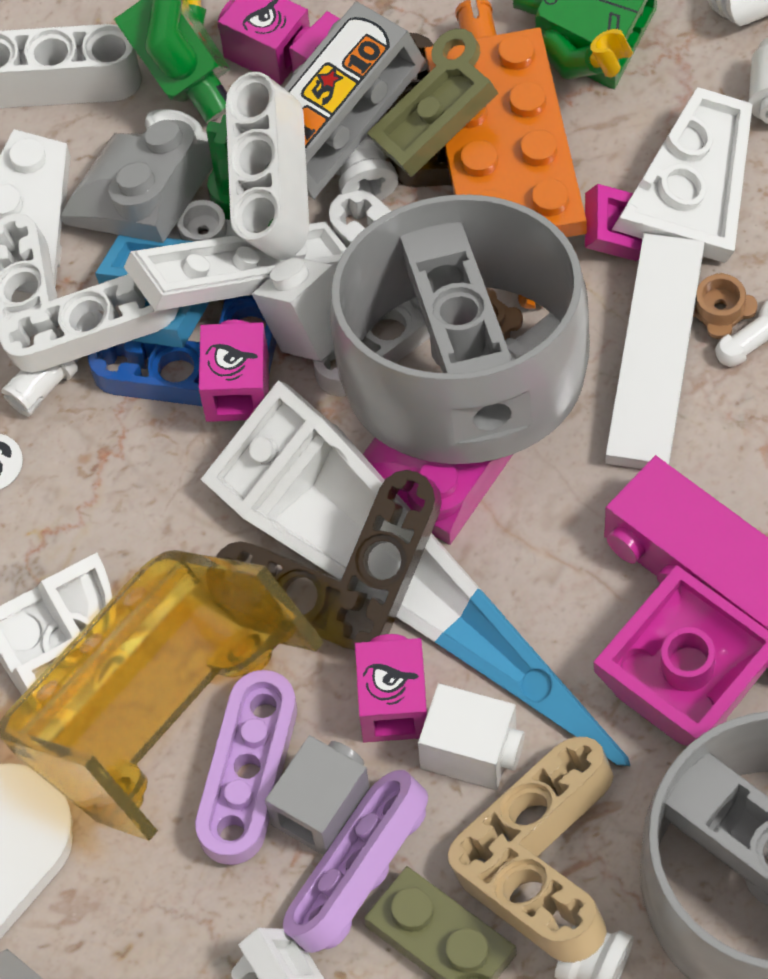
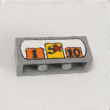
(350, 87)

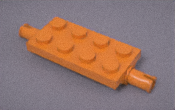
(518, 139)

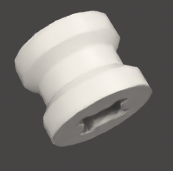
(368, 171)
(604, 964)

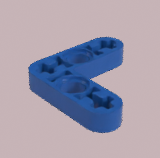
(129, 379)

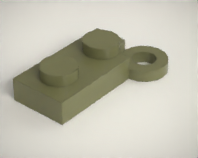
(436, 105)
(437, 931)

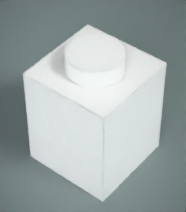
(298, 307)
(470, 737)

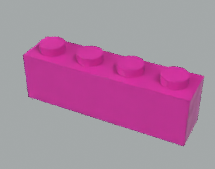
(673, 522)

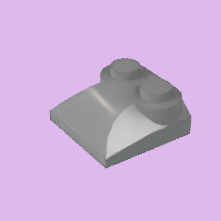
(141, 182)

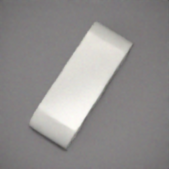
(66, 66)
(253, 142)

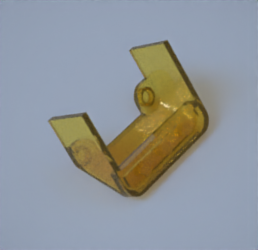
(140, 670)

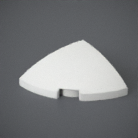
(49, 617)

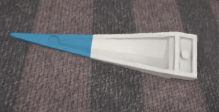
(314, 492)

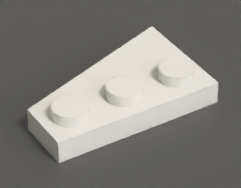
(695, 177)
(36, 185)

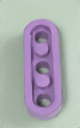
(240, 742)
(355, 862)

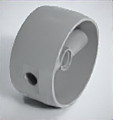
(445, 257)
(727, 818)

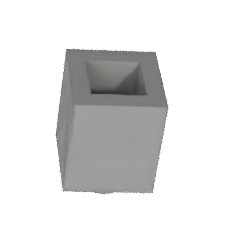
(318, 793)

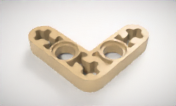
(517, 860)

